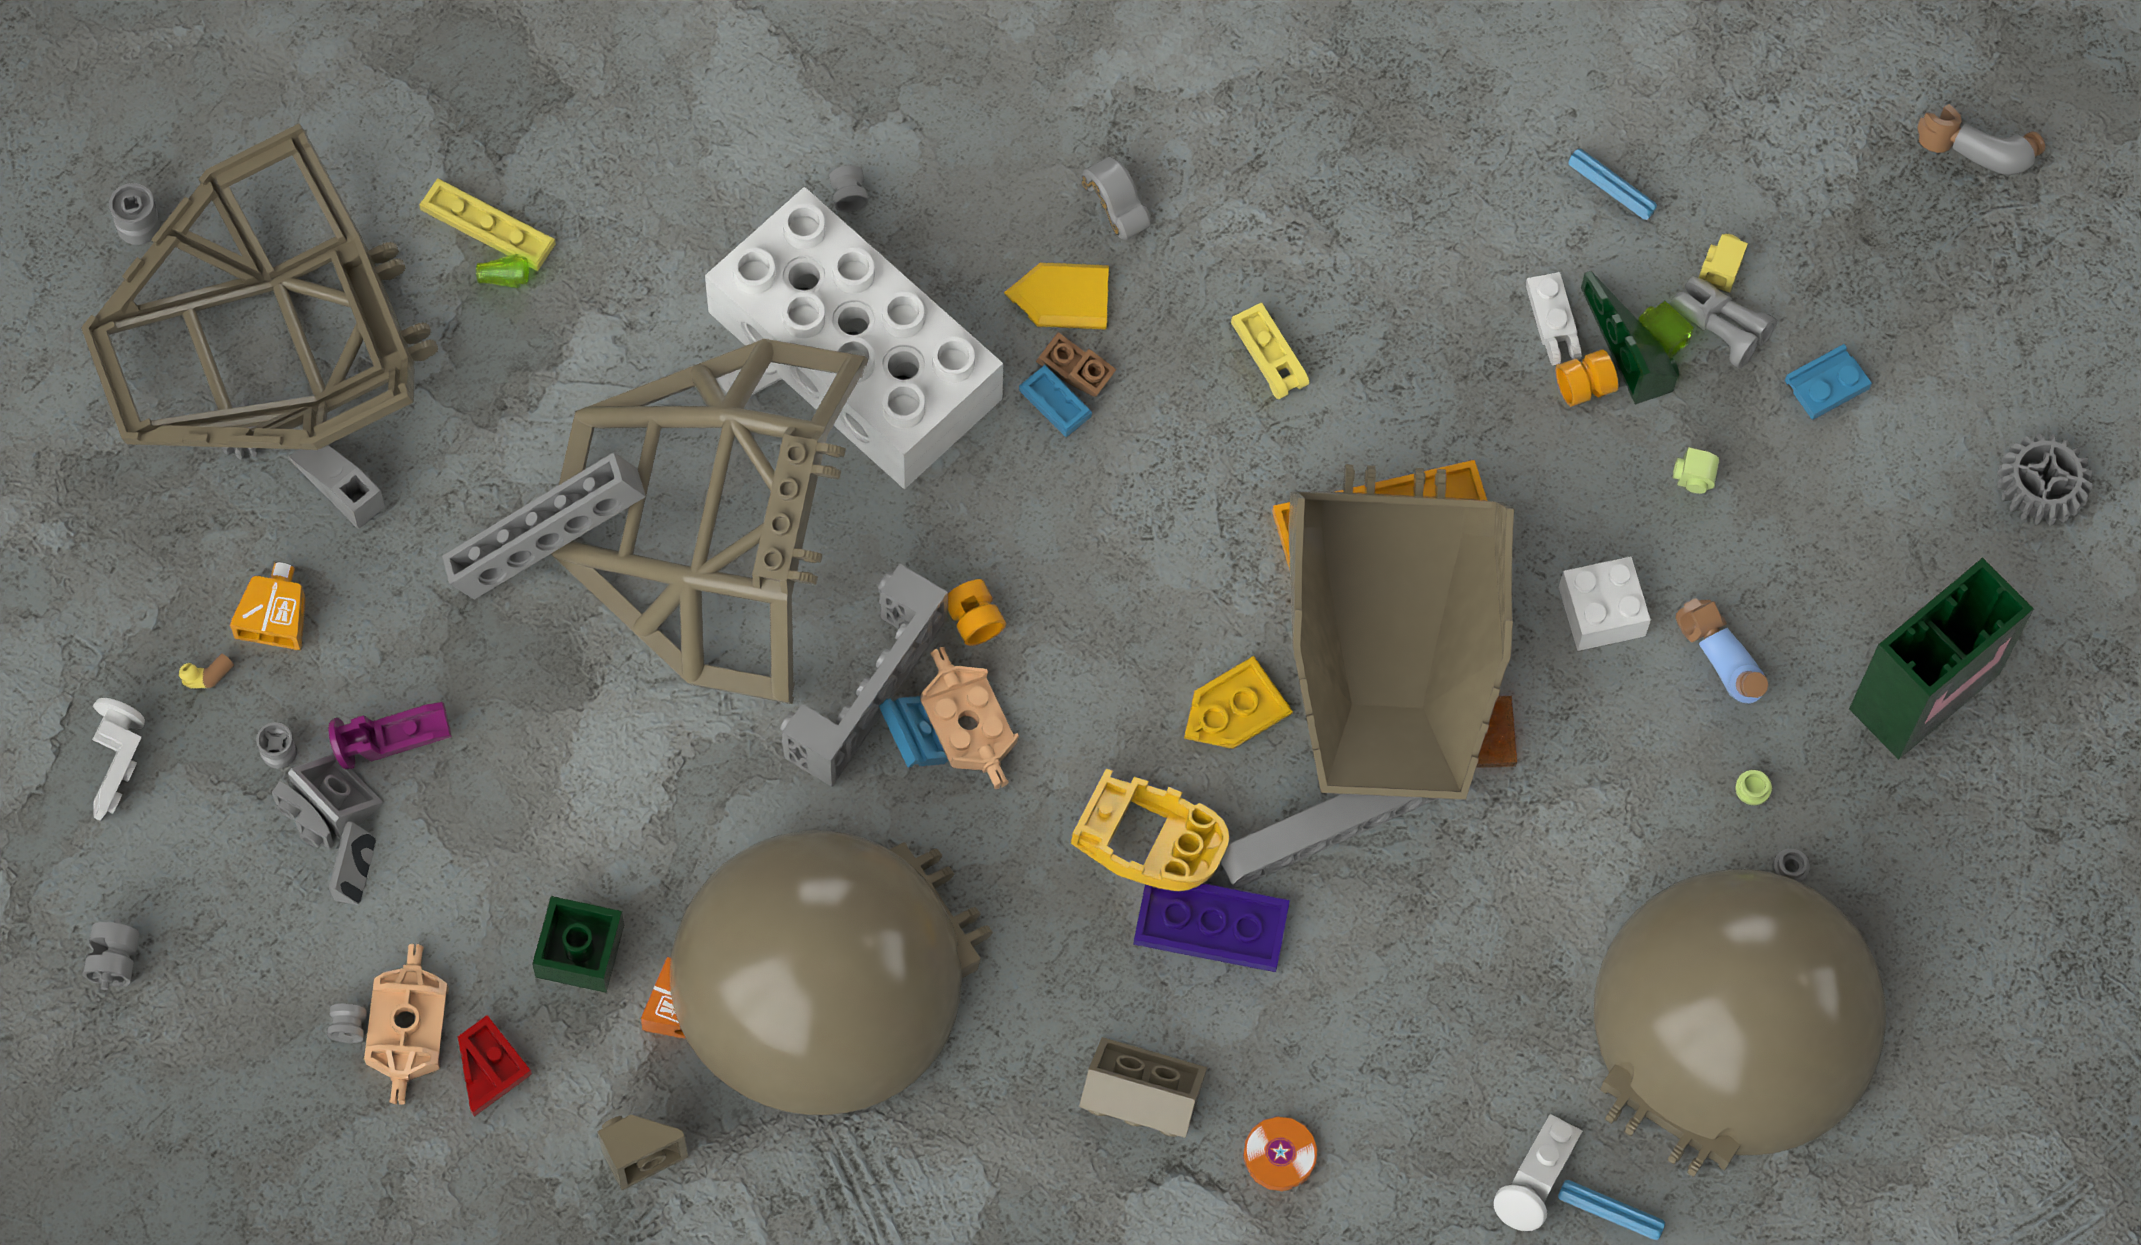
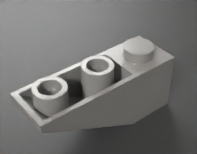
(341, 483)

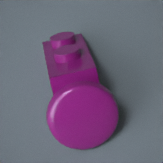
(387, 735)

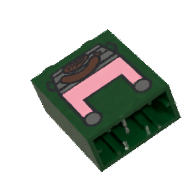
(1940, 658)

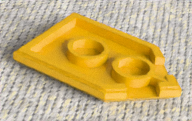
(1063, 295)
(1235, 707)

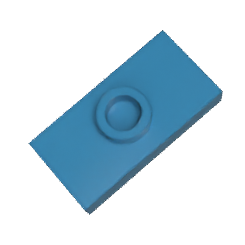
(1055, 401)

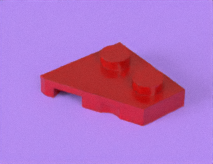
(489, 1064)

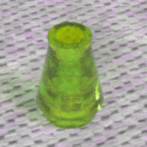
(505, 271)

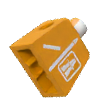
(271, 610)

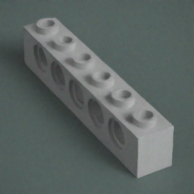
(543, 526)

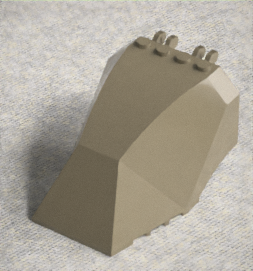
(1399, 633)

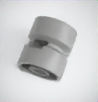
(134, 213)

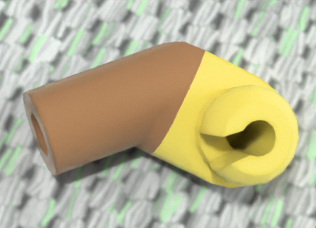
(205, 677)

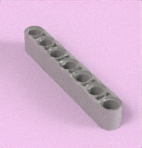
(1311, 833)

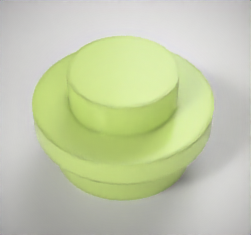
(1753, 787)

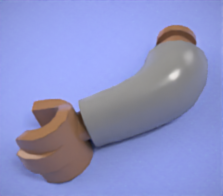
(2000, 155)

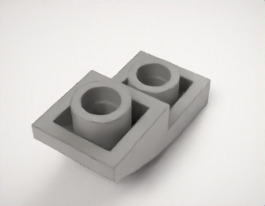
(309, 822)

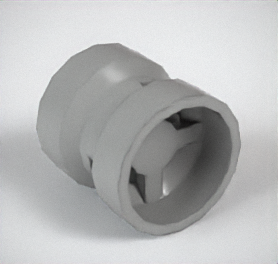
(847, 184)
(272, 738)

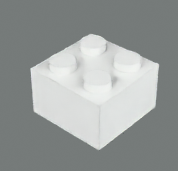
(1604, 603)

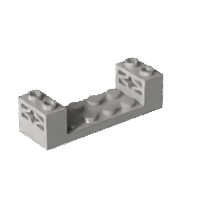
(919, 614)

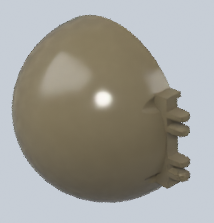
(821, 970)
(1738, 1015)

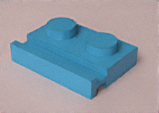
(1828, 382)
(913, 731)

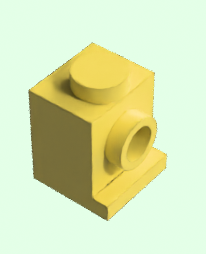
(1723, 262)

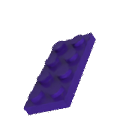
(1214, 924)

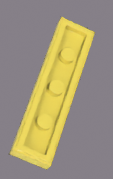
(486, 223)

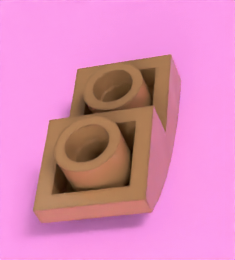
(1073, 365)

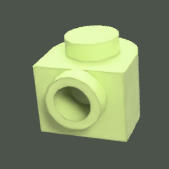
(1696, 470)

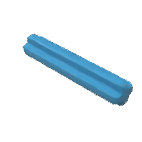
(1612, 184)
(1611, 1209)

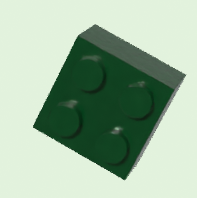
(578, 944)

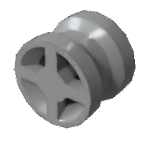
(346, 1023)

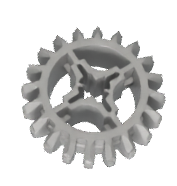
(2017, 478)

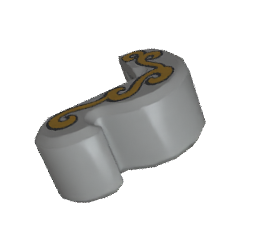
(1117, 197)

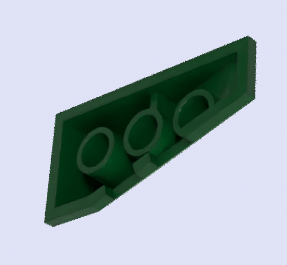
(1636, 352)

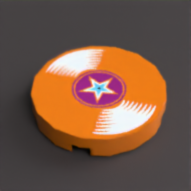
(1280, 1153)

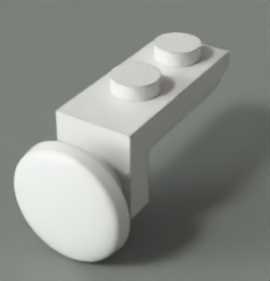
(114, 734)
(1524, 1201)

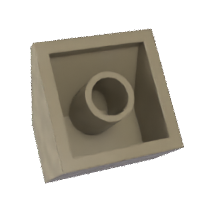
(640, 1148)

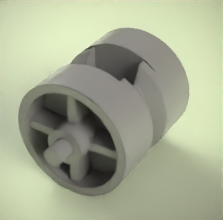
(111, 954)

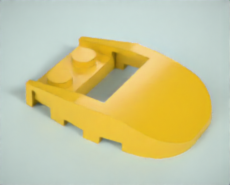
(1185, 849)

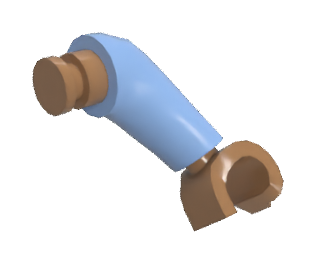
(1728, 656)

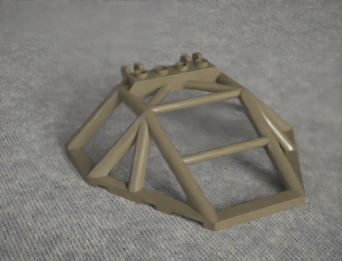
(362, 293)
(778, 537)

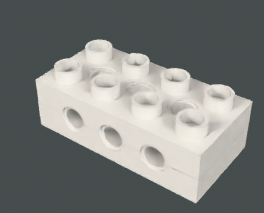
(901, 330)

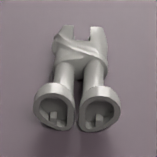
(1705, 315)

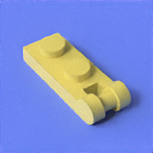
(1269, 350)

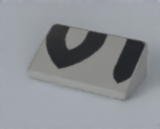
(352, 864)

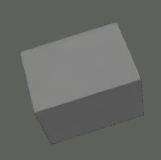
(334, 792)

